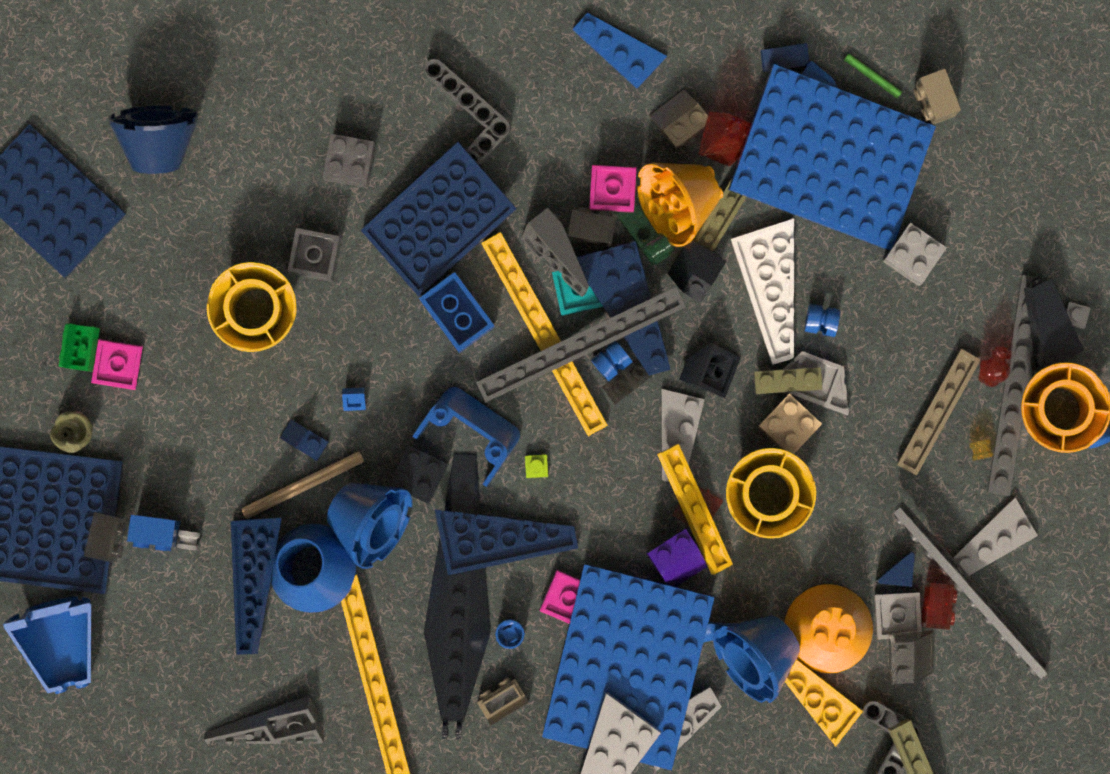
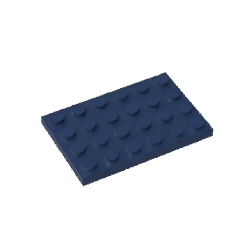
(52, 202)
(439, 219)

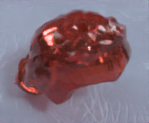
(996, 368)

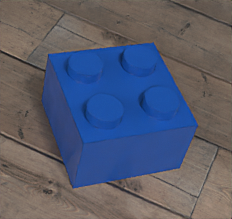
(153, 531)

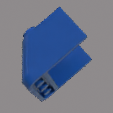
(500, 432)

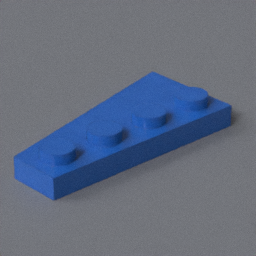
(624, 53)

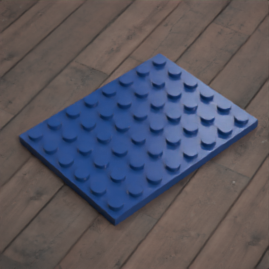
(831, 157)
(636, 644)

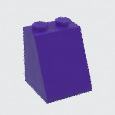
(677, 559)

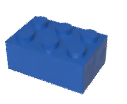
(456, 312)

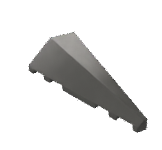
(289, 721)

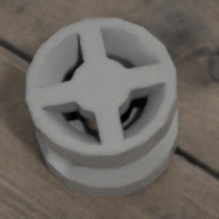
(188, 540)

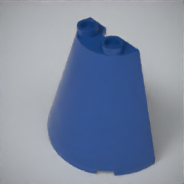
(55, 642)

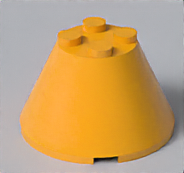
(678, 198)
(830, 628)

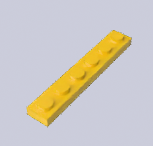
(695, 509)

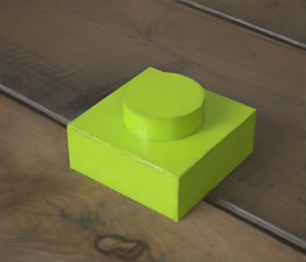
(536, 466)

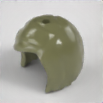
(77, 431)

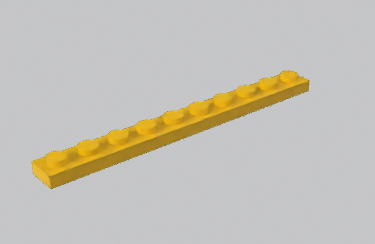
(543, 331)
(374, 681)

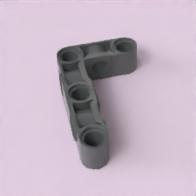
(885, 719)

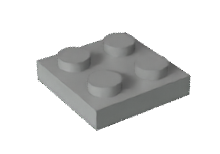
(897, 613)

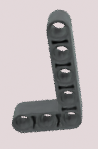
(471, 109)

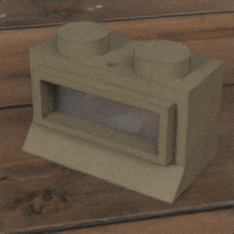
(502, 701)

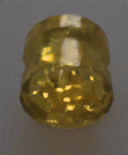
(981, 449)

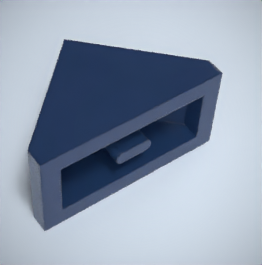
(900, 573)

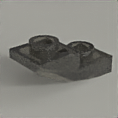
(626, 382)

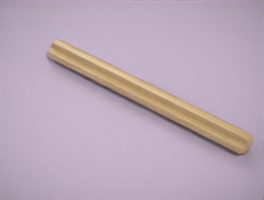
(302, 485)

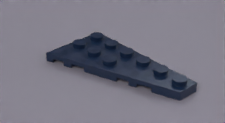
(620, 285)
(487, 541)
(252, 562)

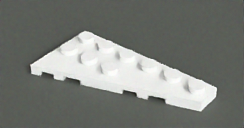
(768, 273)

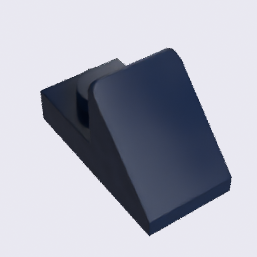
(304, 440)

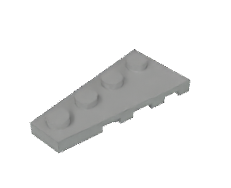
(699, 711)

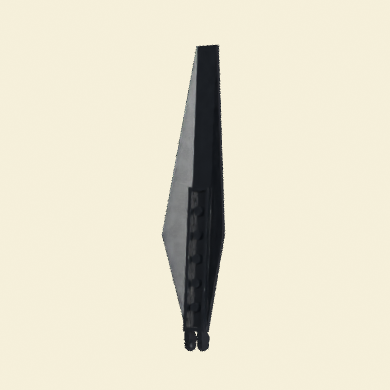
(457, 611)

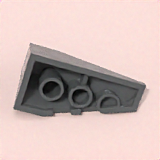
(548, 239)

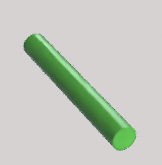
(893, 90)

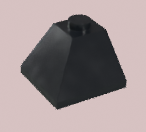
(696, 270)
(711, 370)

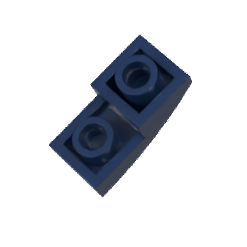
(785, 56)

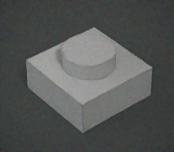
(1078, 314)

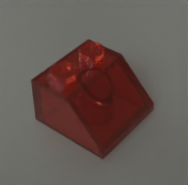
(724, 138)
(938, 606)

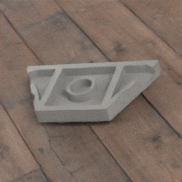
(833, 383)

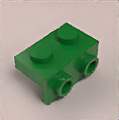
(78, 347)

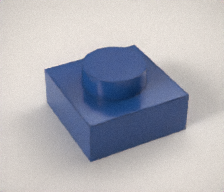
(353, 399)

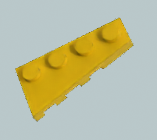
(825, 704)

